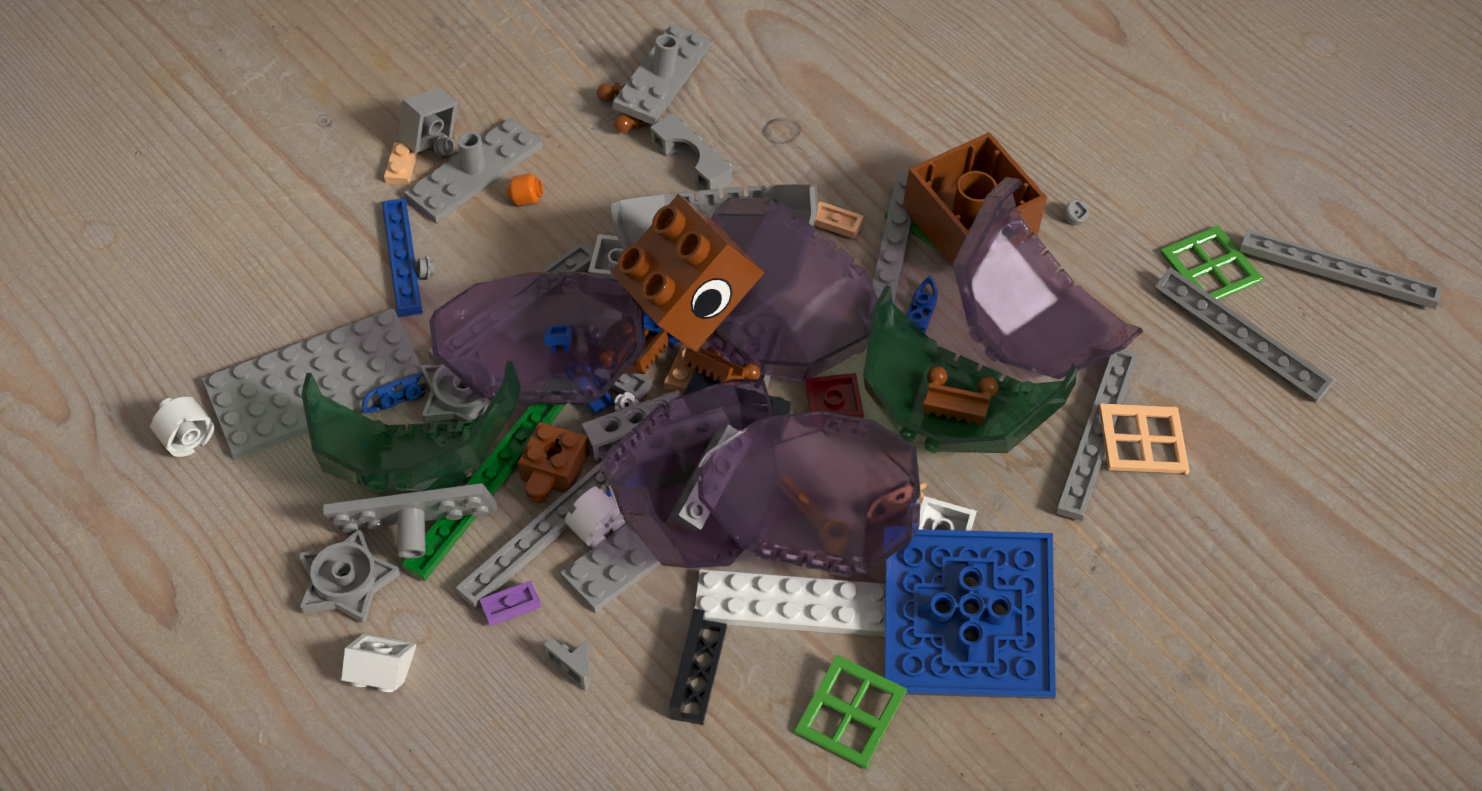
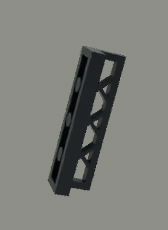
(689, 662)

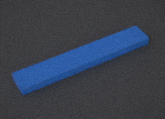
(402, 257)

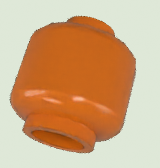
(524, 189)

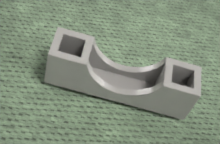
(674, 138)

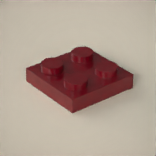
(835, 394)

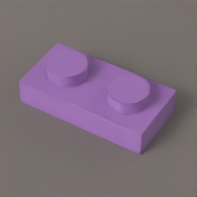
(510, 603)

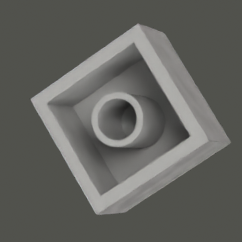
(426, 118)

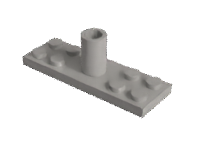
(662, 74)
(474, 168)
(410, 512)

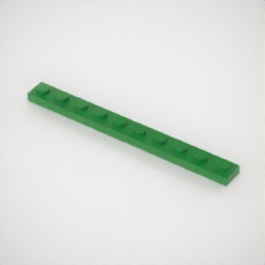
(492, 475)

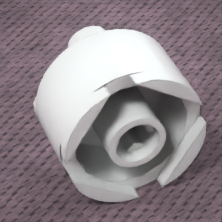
(181, 425)
(595, 516)

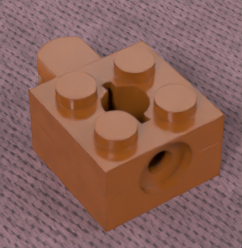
(552, 461)

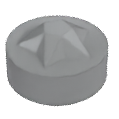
(1076, 212)

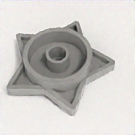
(450, 396)
(345, 578)

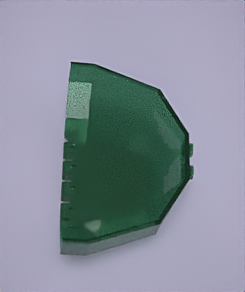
(898, 383)
(399, 460)

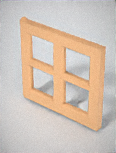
(1147, 463)

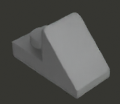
(573, 664)

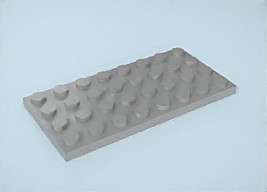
(262, 398)

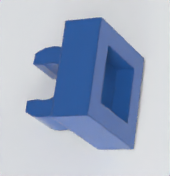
(559, 335)

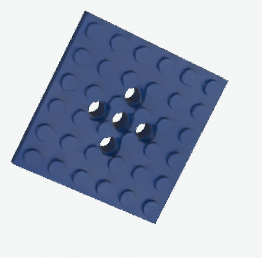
(1012, 649)

